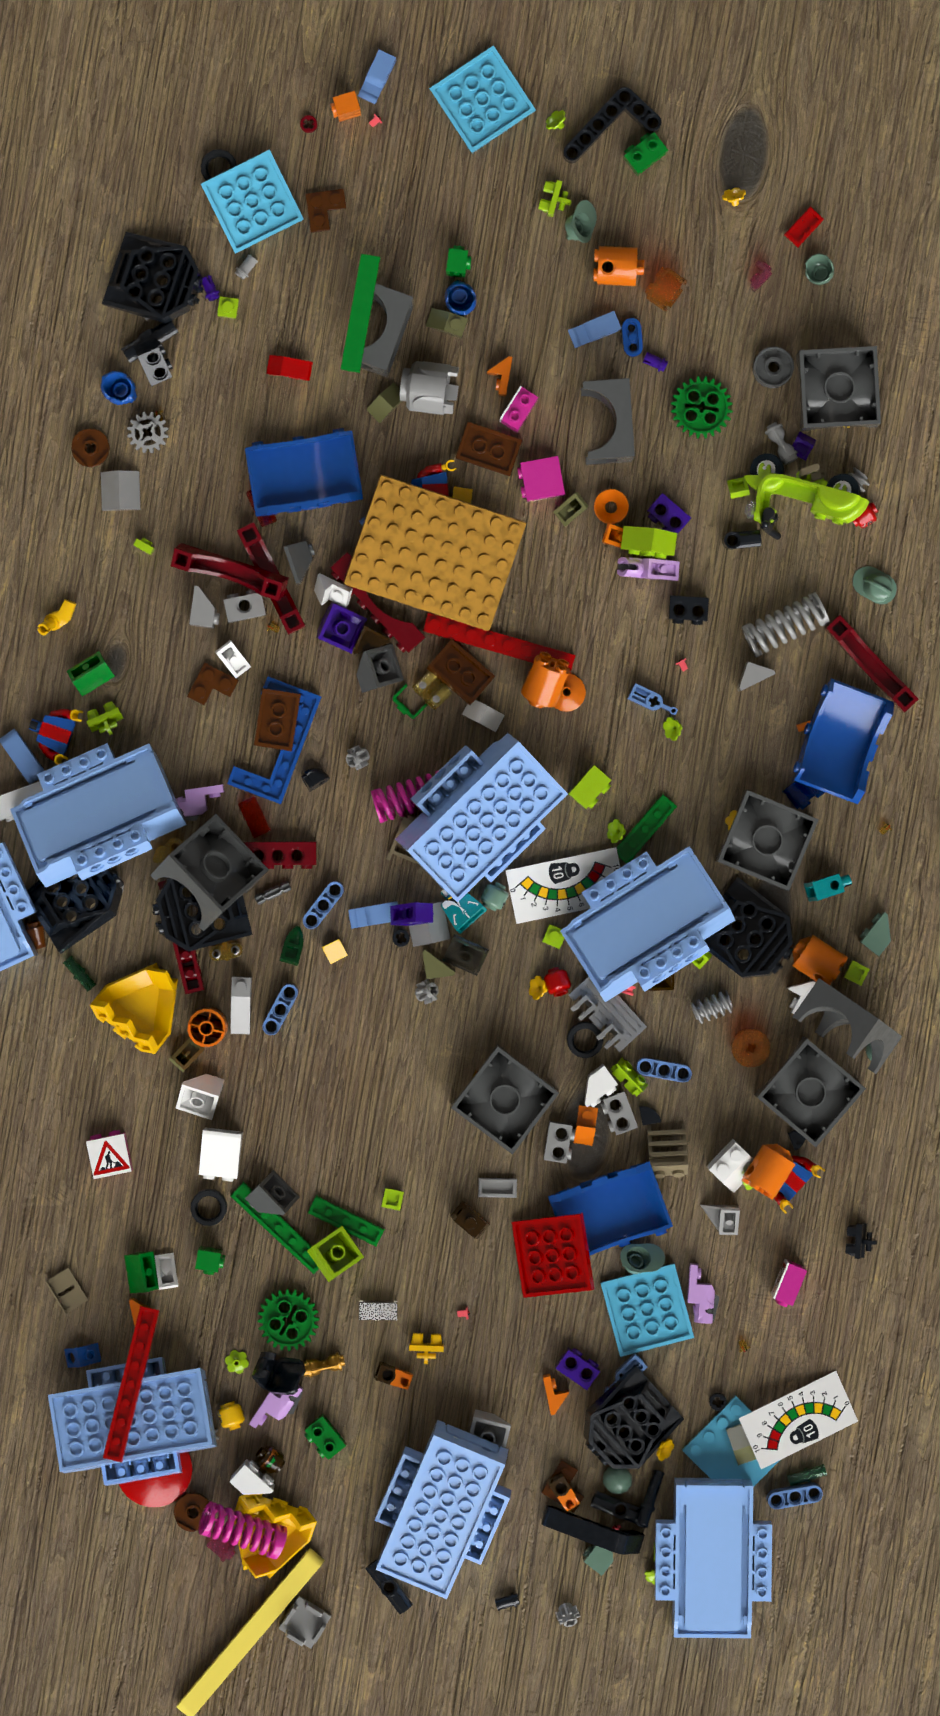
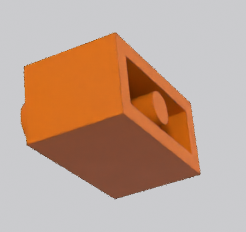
(345, 106)

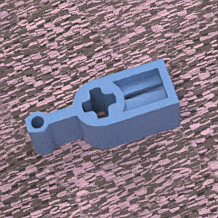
(377, 76)
(594, 329)
(649, 695)
(370, 915)
(627, 1365)

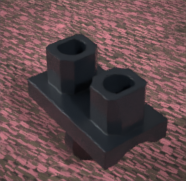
(858, 1249)

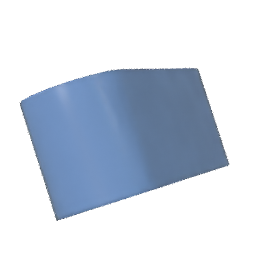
(21, 755)
(325, 895)
(277, 1018)
(654, 1069)
(785, 1492)

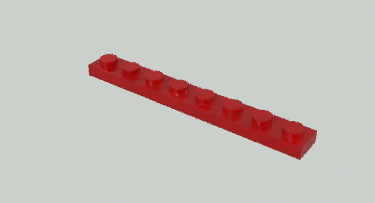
(490, 640)
(131, 1384)

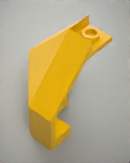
(139, 1007)
(299, 1526)

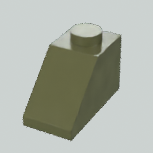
(447, 322)

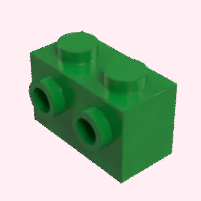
(645, 153)
(458, 262)
(90, 673)
(209, 1260)
(141, 1272)
(325, 1437)

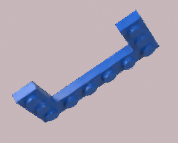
(277, 785)

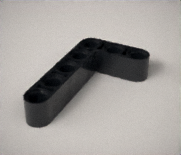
(608, 120)
(614, 1540)

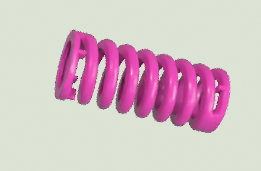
(382, 805)
(208, 1518)

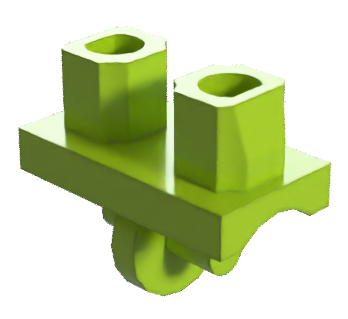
(554, 189)
(105, 721)

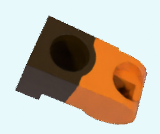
(393, 1376)
(563, 1491)

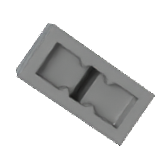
(623, 1111)
(553, 1141)

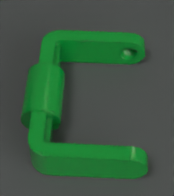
(402, 708)

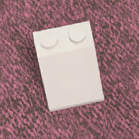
(220, 1153)
(730, 1165)

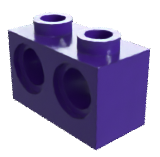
(672, 510)
(411, 914)
(574, 1372)

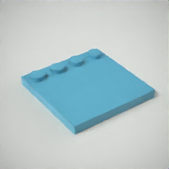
(482, 99)
(252, 201)
(647, 1310)
(713, 1450)

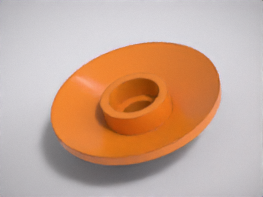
(576, 696)

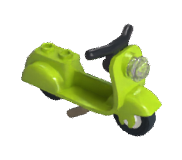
(836, 501)

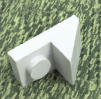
(331, 590)
(233, 659)
(802, 990)
(166, 1271)

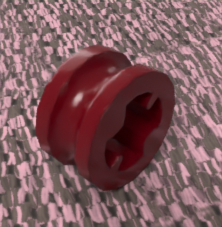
(309, 118)

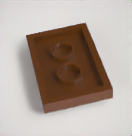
(488, 449)
(460, 672)
(277, 719)

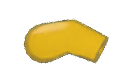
(58, 618)

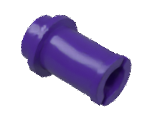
(210, 289)
(655, 361)

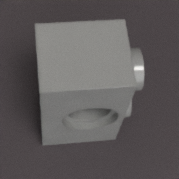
(234, 612)

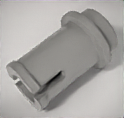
(246, 267)

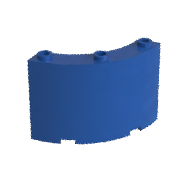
(303, 473)
(842, 740)
(616, 1207)

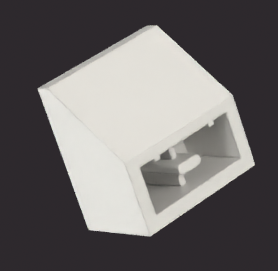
(598, 1084)
(251, 1480)

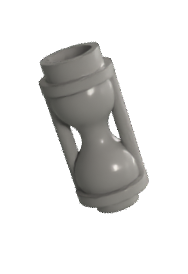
(785, 451)

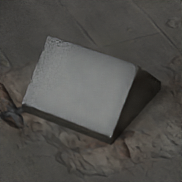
(465, 954)

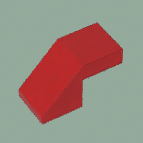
(289, 367)

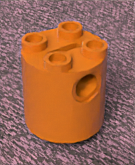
(624, 266)
(545, 681)
(817, 959)
(198, 1024)
(769, 1169)

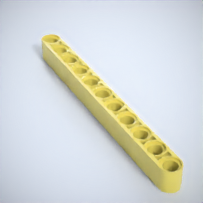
(250, 1633)

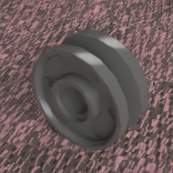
(781, 359)

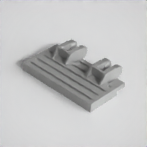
(613, 1014)

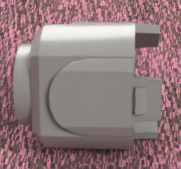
(428, 387)

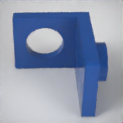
(83, 1355)

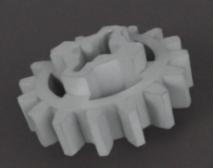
(155, 437)

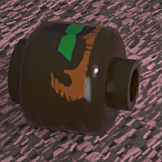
(270, 1459)

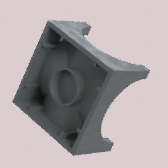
(398, 308)
(839, 388)
(617, 398)
(767, 840)
(213, 868)
(841, 1011)
(810, 1092)
(505, 1099)

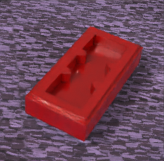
(804, 227)

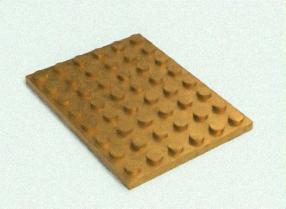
(434, 552)

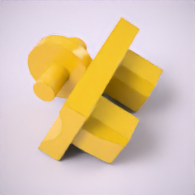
(418, 1345)

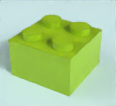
(648, 542)
(589, 787)
(335, 1253)

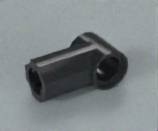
(744, 539)

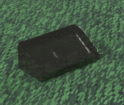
(378, 1310)

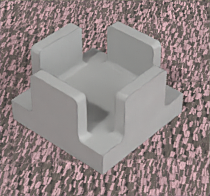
(304, 1622)

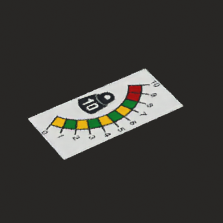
(557, 885)
(798, 1419)

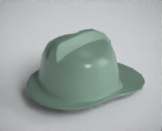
(581, 223)
(874, 585)
(642, 1258)

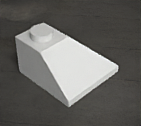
(200, 1095)

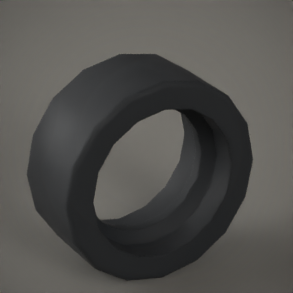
(213, 154)
(570, 1040)
(194, 1205)

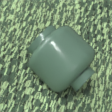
(494, 896)

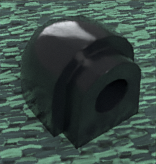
(314, 778)

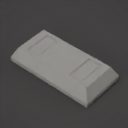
(497, 1187)

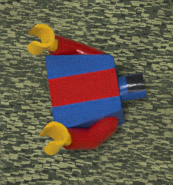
(434, 478)
(55, 732)
(798, 1177)

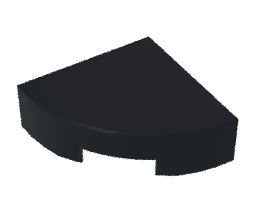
(649, 1115)
(796, 1139)

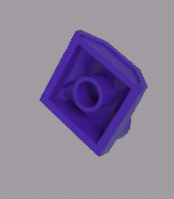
(340, 627)

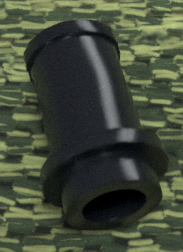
(507, 1601)

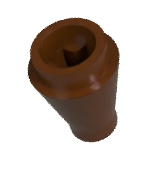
(36, 933)

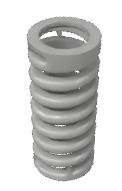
(815, 606)

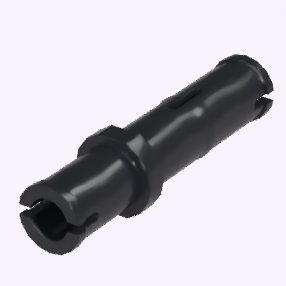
(647, 1506)

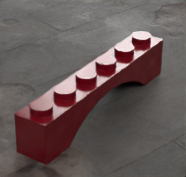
(262, 559)
(201, 561)
(404, 632)
(871, 664)

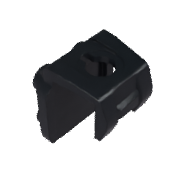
(281, 1375)

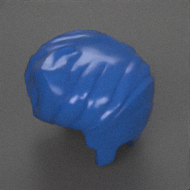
(460, 298)
(118, 388)

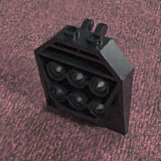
(176, 294)
(102, 888)
(177, 924)
(774, 944)
(604, 1435)

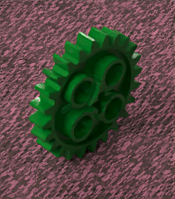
(699, 425)
(304, 1327)

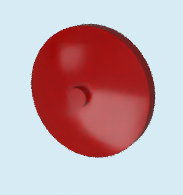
(160, 1490)

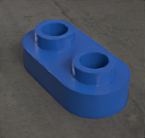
(632, 337)

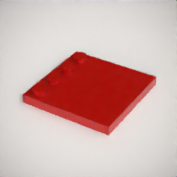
(553, 1255)

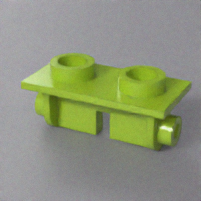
(635, 1083)

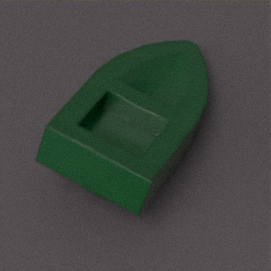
(292, 947)

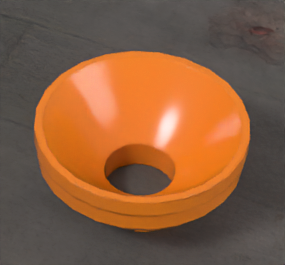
(618, 498)

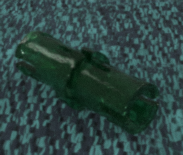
(79, 973)
(807, 1475)

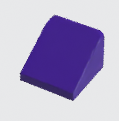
(803, 445)

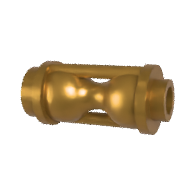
(333, 1362)

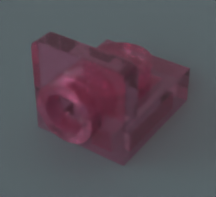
(759, 279)
(222, 1549)

